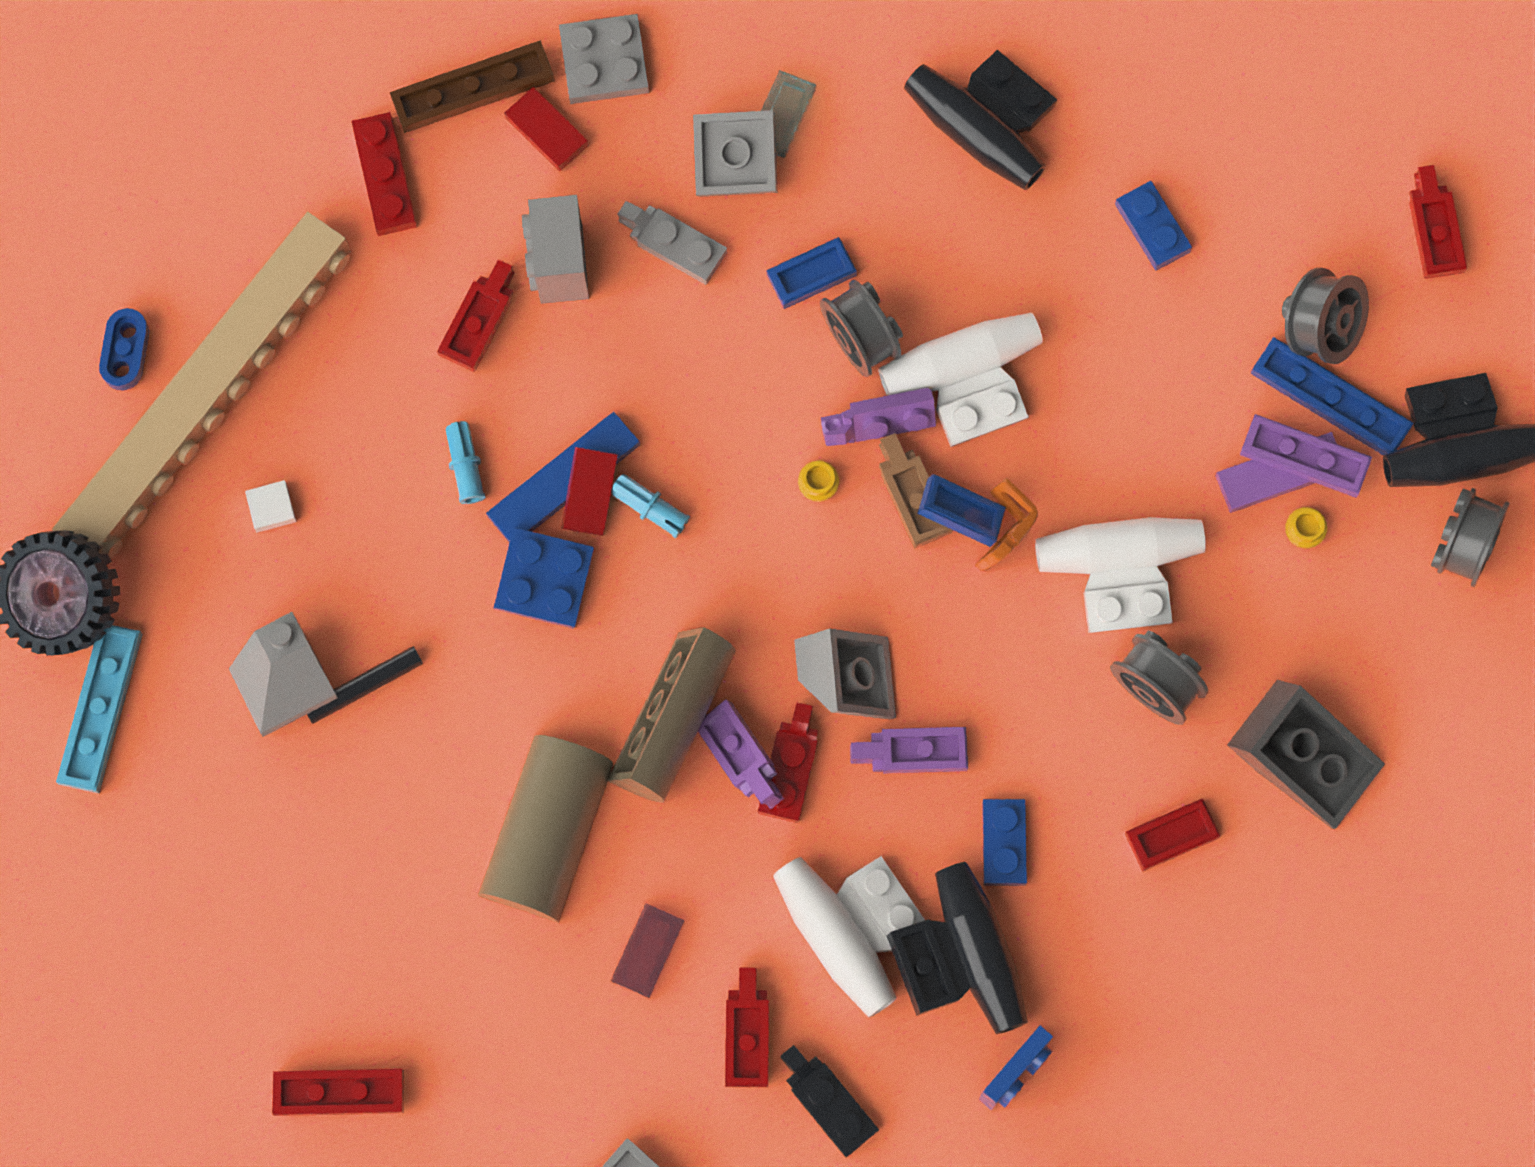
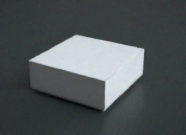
(270, 506)

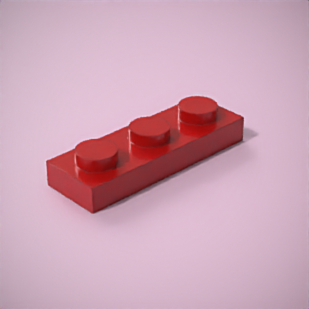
(384, 174)
(338, 1092)

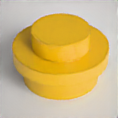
(818, 481)
(1306, 527)

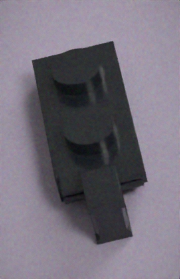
(828, 1102)

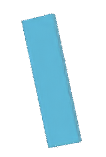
(99, 709)

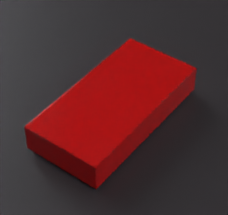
(546, 129)
(589, 491)
(1172, 835)

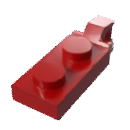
(1436, 226)
(478, 318)
(793, 761)
(747, 1034)

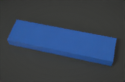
(1331, 398)
(547, 489)

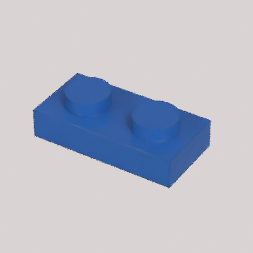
(1153, 225)
(1004, 842)

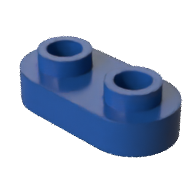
(123, 351)

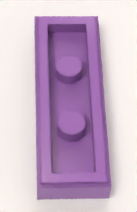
(1305, 455)
(1257, 482)

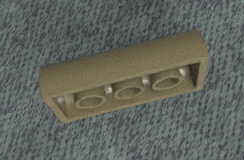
(672, 714)
(546, 827)

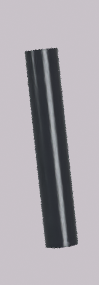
(369, 682)

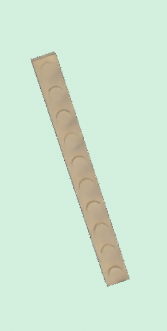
(207, 385)

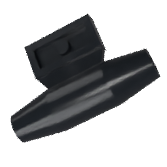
(987, 114)
(1458, 436)
(960, 954)

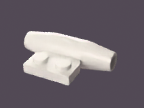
(968, 374)
(1122, 563)
(850, 925)

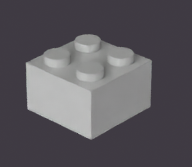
(555, 249)

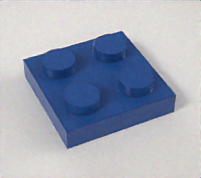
(543, 578)
(1028, 1057)

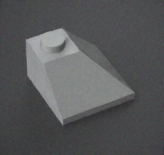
(847, 672)
(280, 675)

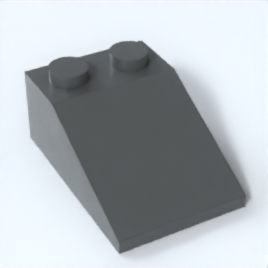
(1306, 752)

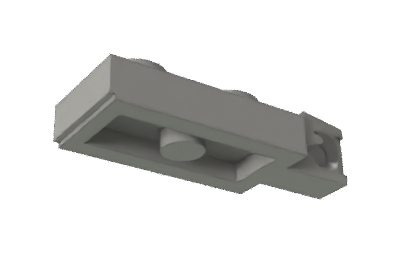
(673, 241)

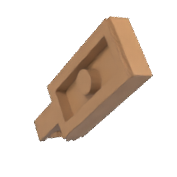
(905, 482)

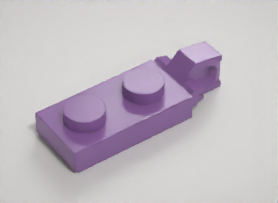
(880, 417)
(914, 750)
(740, 753)

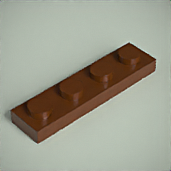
(472, 86)

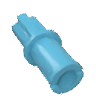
(464, 463)
(649, 505)

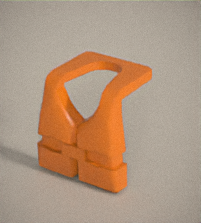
(1017, 532)

